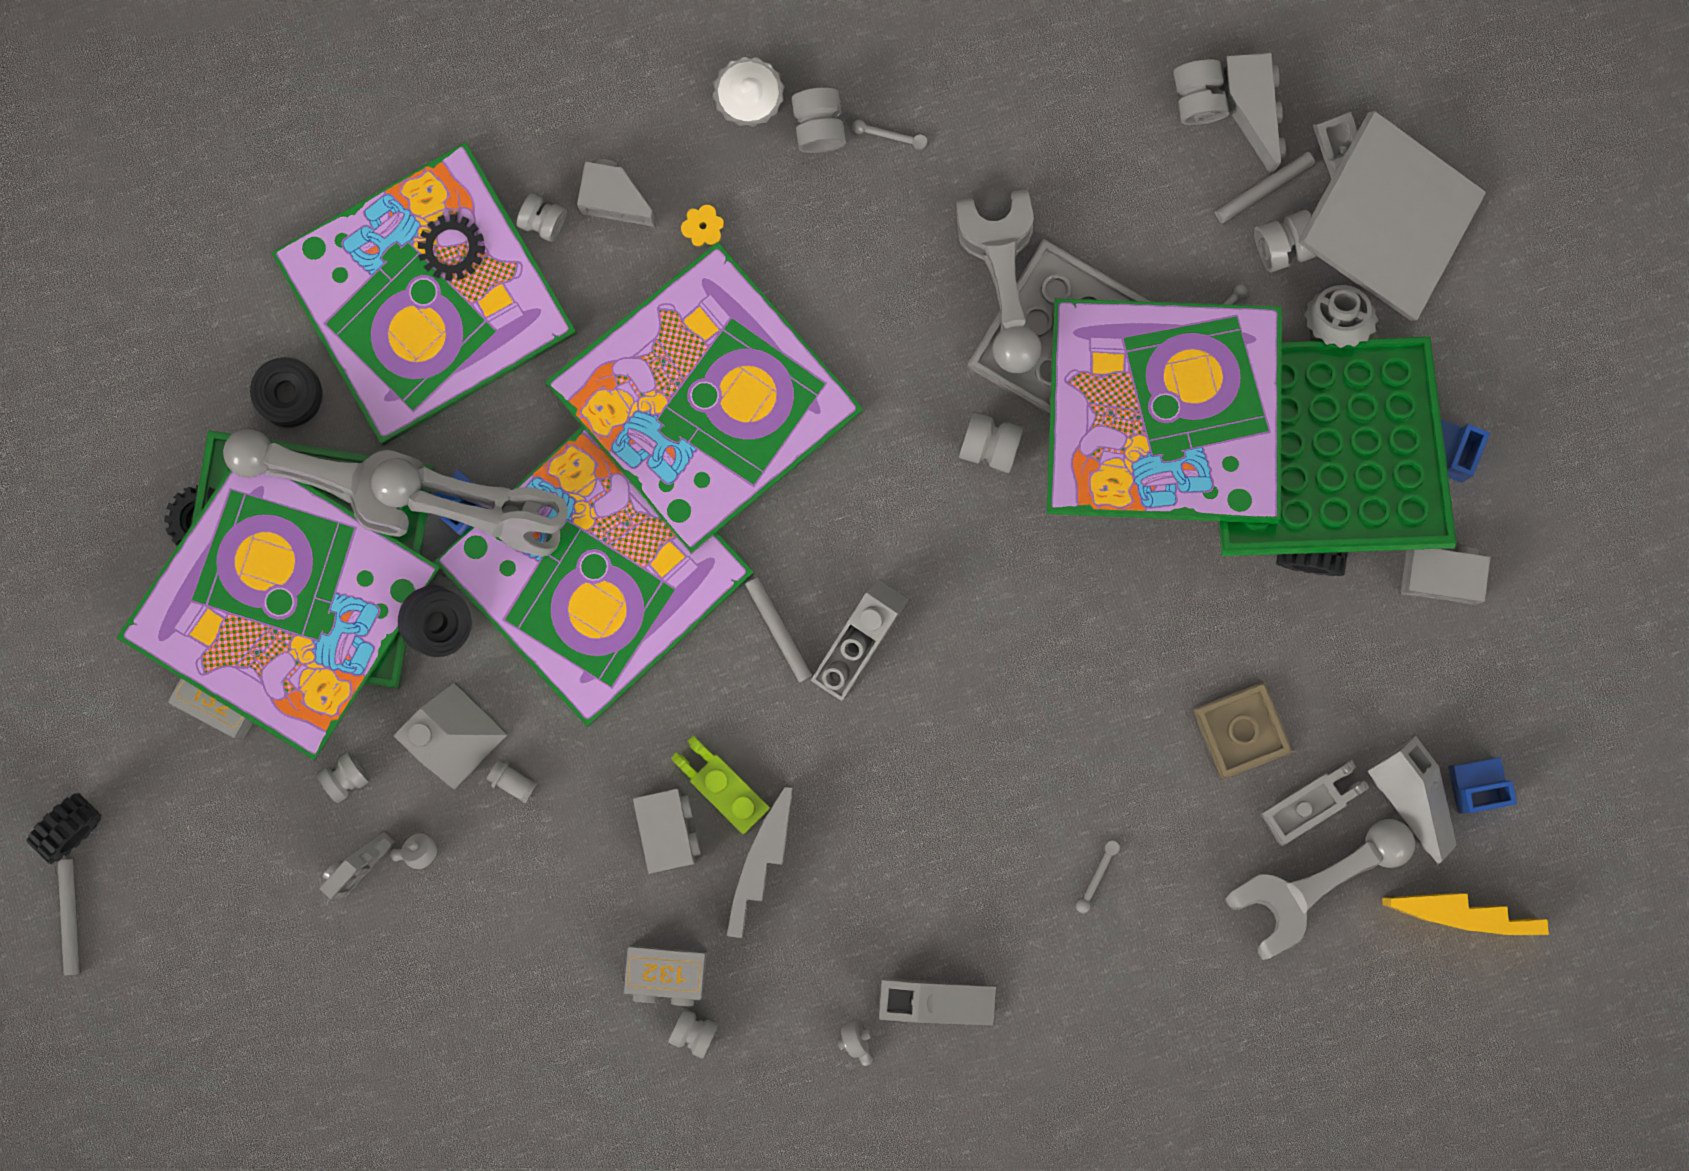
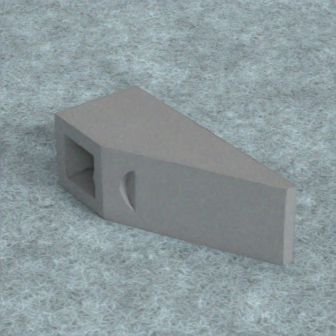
(1252, 103)
(859, 639)
(1417, 792)
(936, 1002)

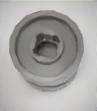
(1201, 92)
(817, 113)
(1279, 242)
(991, 442)

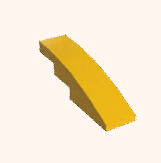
(1454, 911)

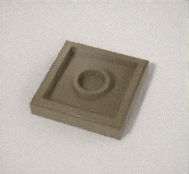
(1242, 730)

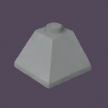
(451, 735)

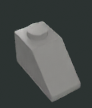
(611, 194)

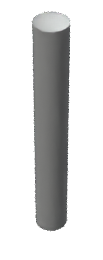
(1265, 187)
(778, 630)
(68, 917)

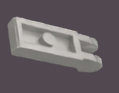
(1310, 804)

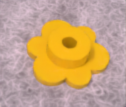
(704, 216)

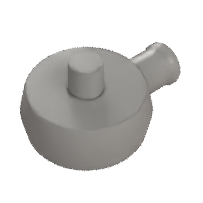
(416, 851)
(856, 1041)

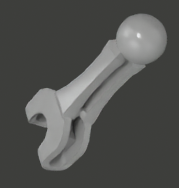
(998, 243)
(252, 454)
(509, 514)
(1386, 844)

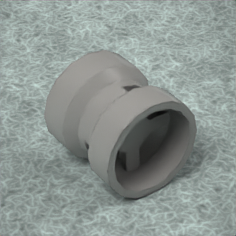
(541, 217)
(346, 775)
(694, 1033)

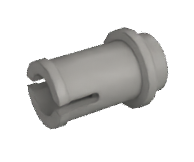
(511, 781)

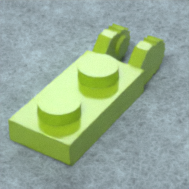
(723, 788)

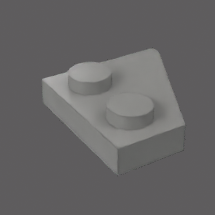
(346, 875)

